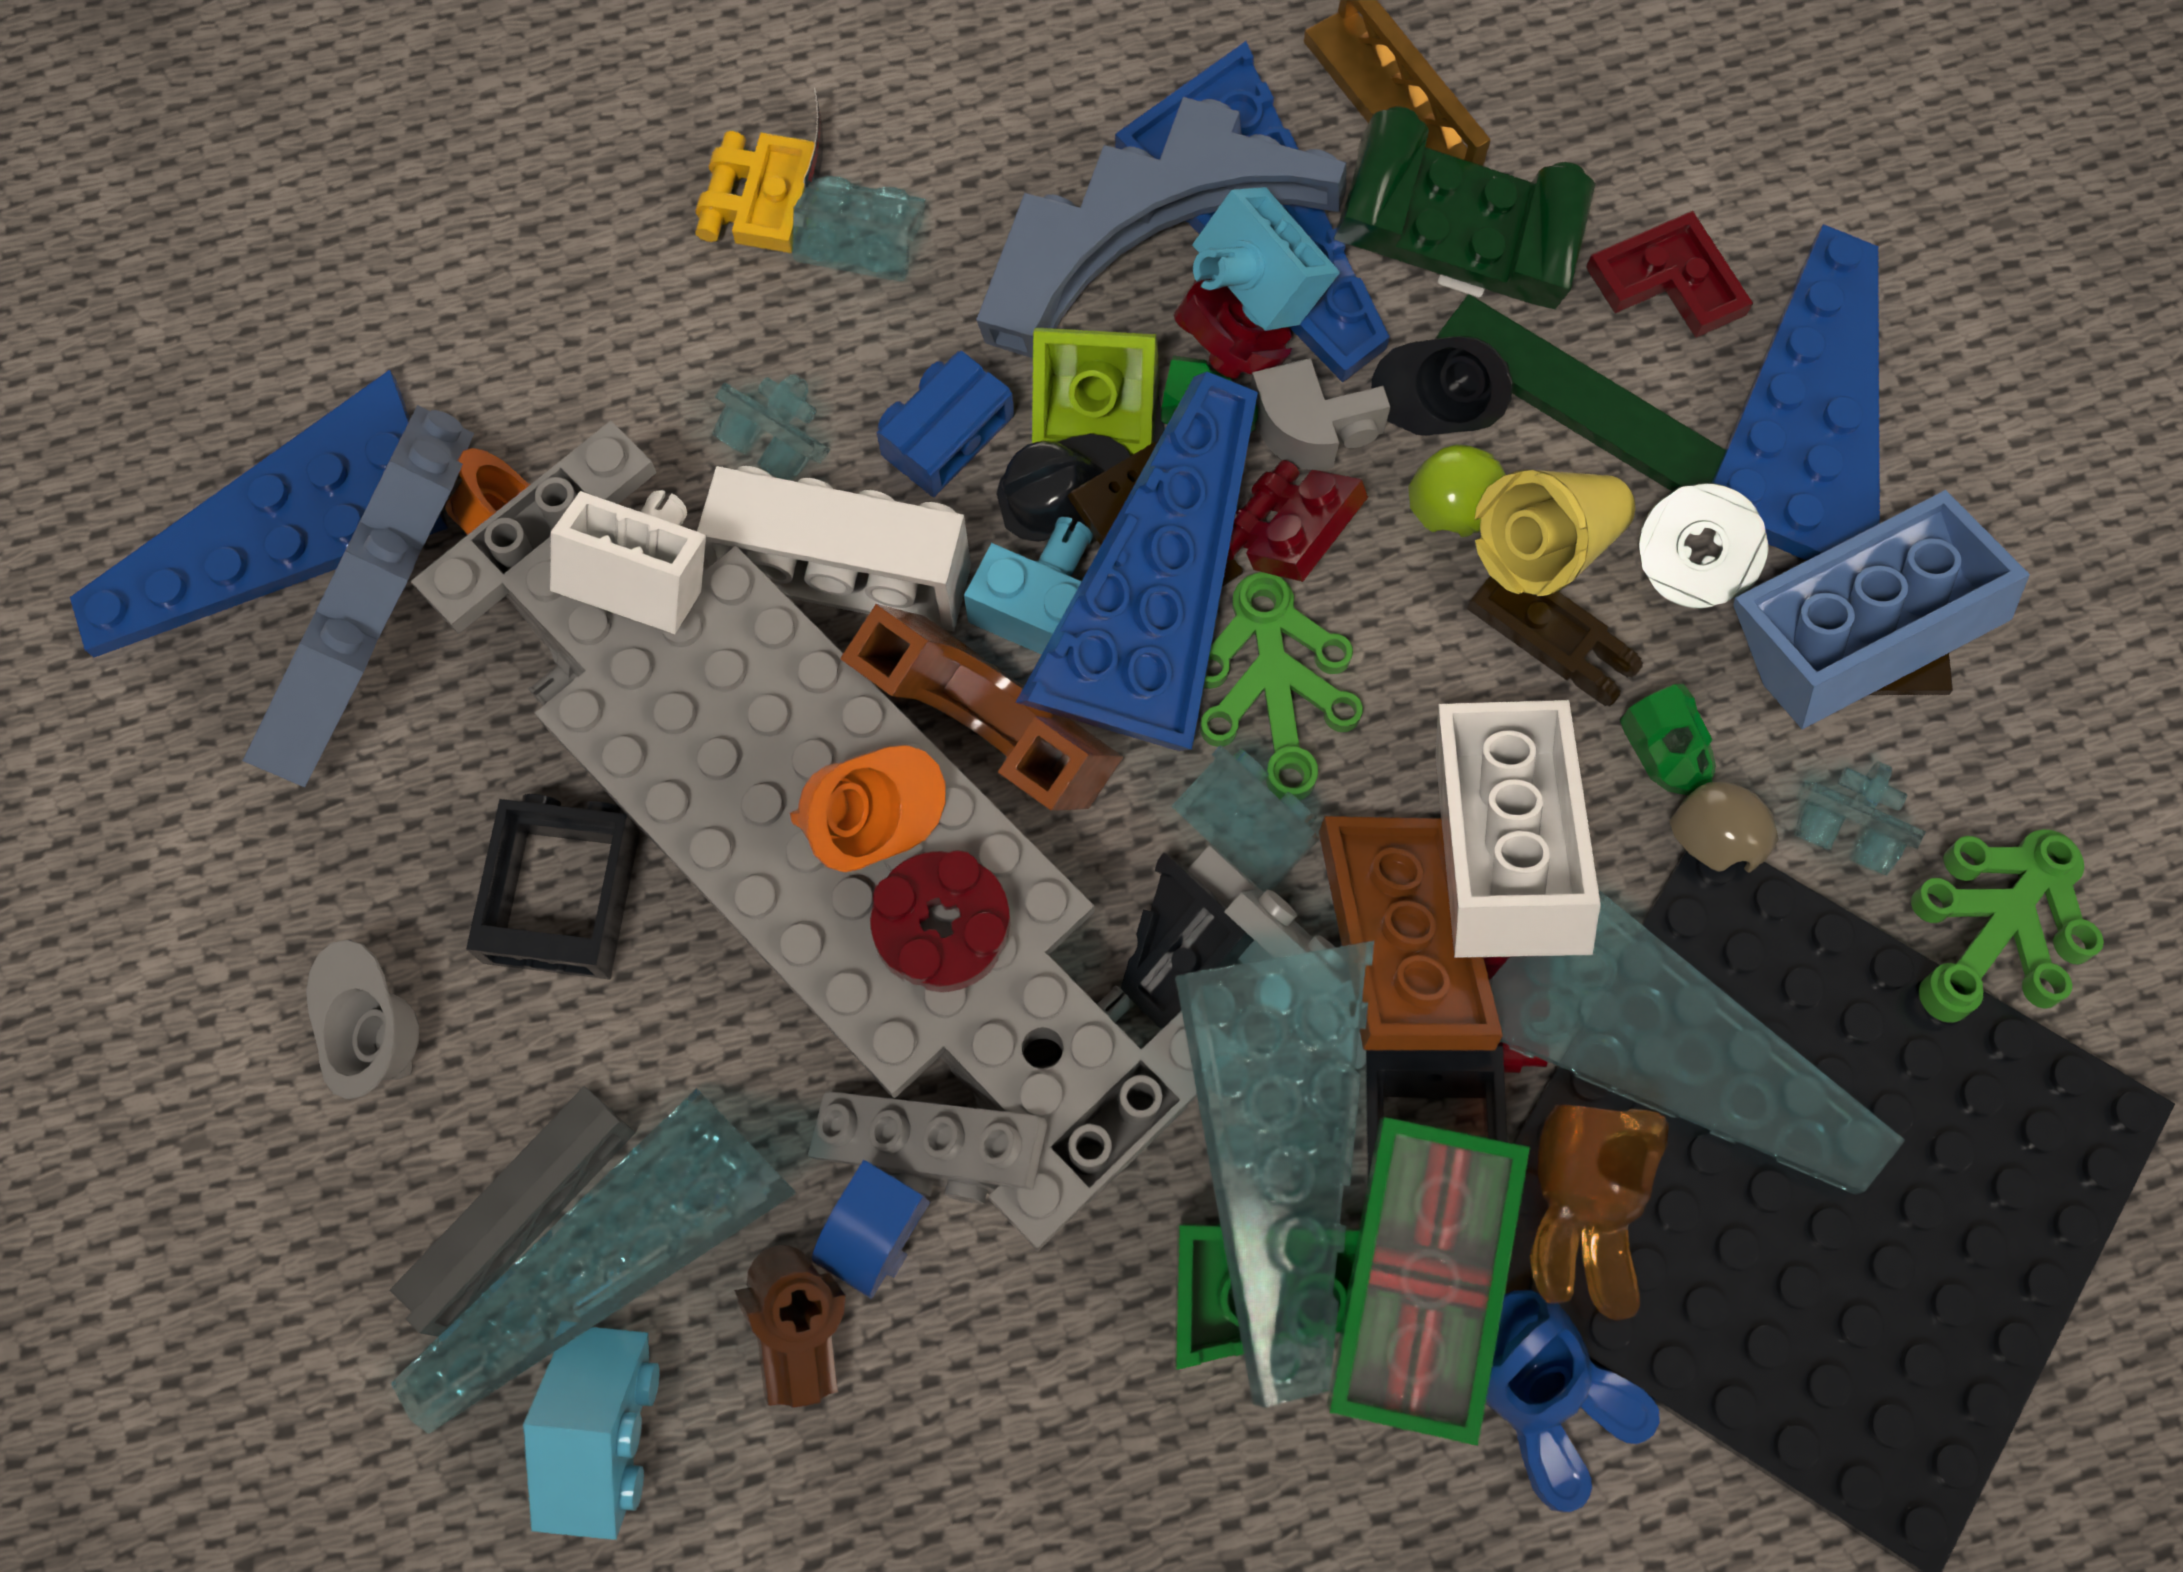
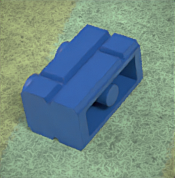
(944, 422)

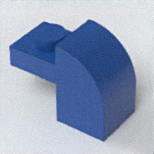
(869, 1229)

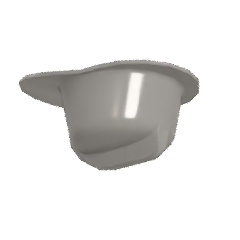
(356, 1021)

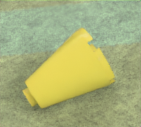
(1549, 526)

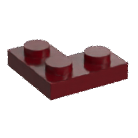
(1675, 260)

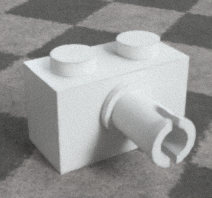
(629, 559)

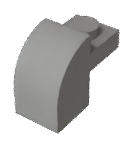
(1305, 426)

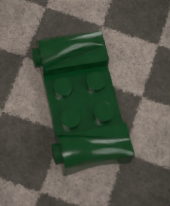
(1465, 216)

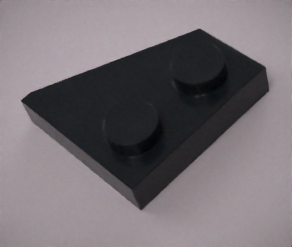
(1179, 937)

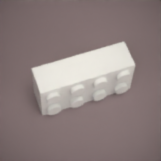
(840, 544)
(1515, 830)

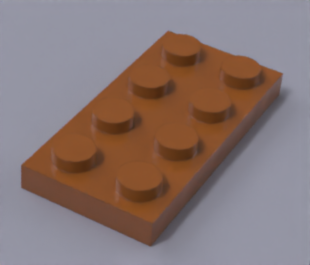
(1394, 891)

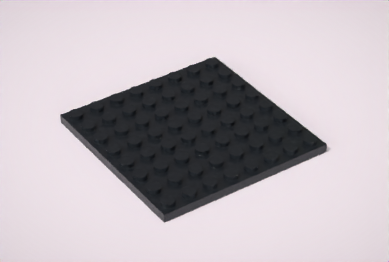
(1883, 1332)

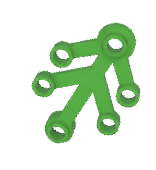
(1275, 675)
(2010, 914)

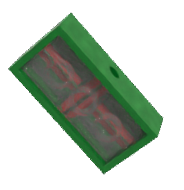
(1428, 1280)

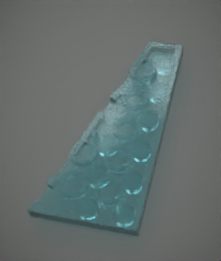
(1680, 1045)
(1279, 1128)
(637, 1226)

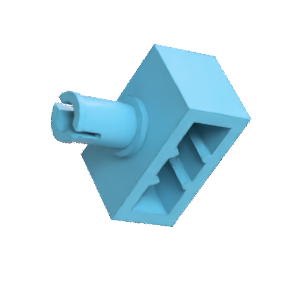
(1262, 259)
(1025, 596)

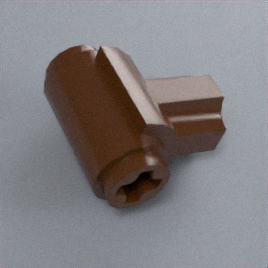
(794, 1320)

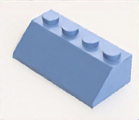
(1878, 607)

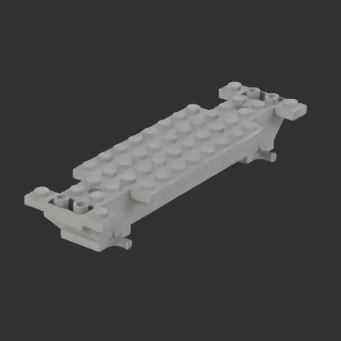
(709, 757)

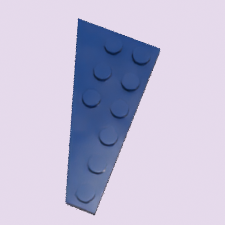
(1343, 323)
(1812, 415)
(257, 533)
(1147, 609)

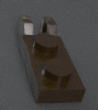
(1557, 636)

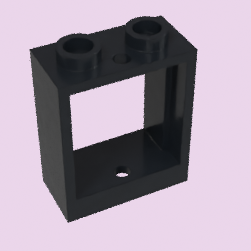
(544, 816)
(1436, 1076)

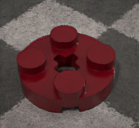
(1228, 334)
(922, 956)

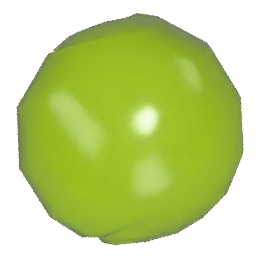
(1450, 487)

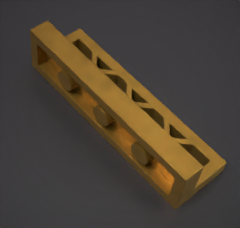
(1385, 70)

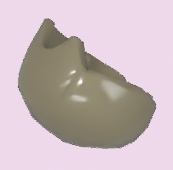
(1725, 826)

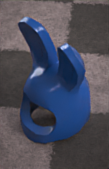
(1544, 1379)

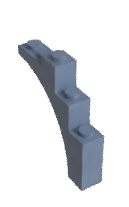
(1131, 197)
(360, 597)

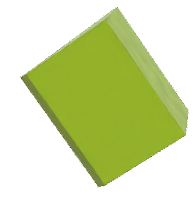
(1095, 386)

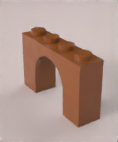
(1044, 751)

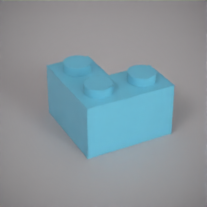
(587, 1432)

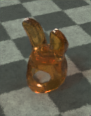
(1596, 1180)

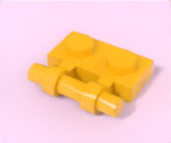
(771, 190)

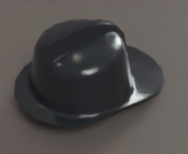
(1444, 385)
(1044, 473)

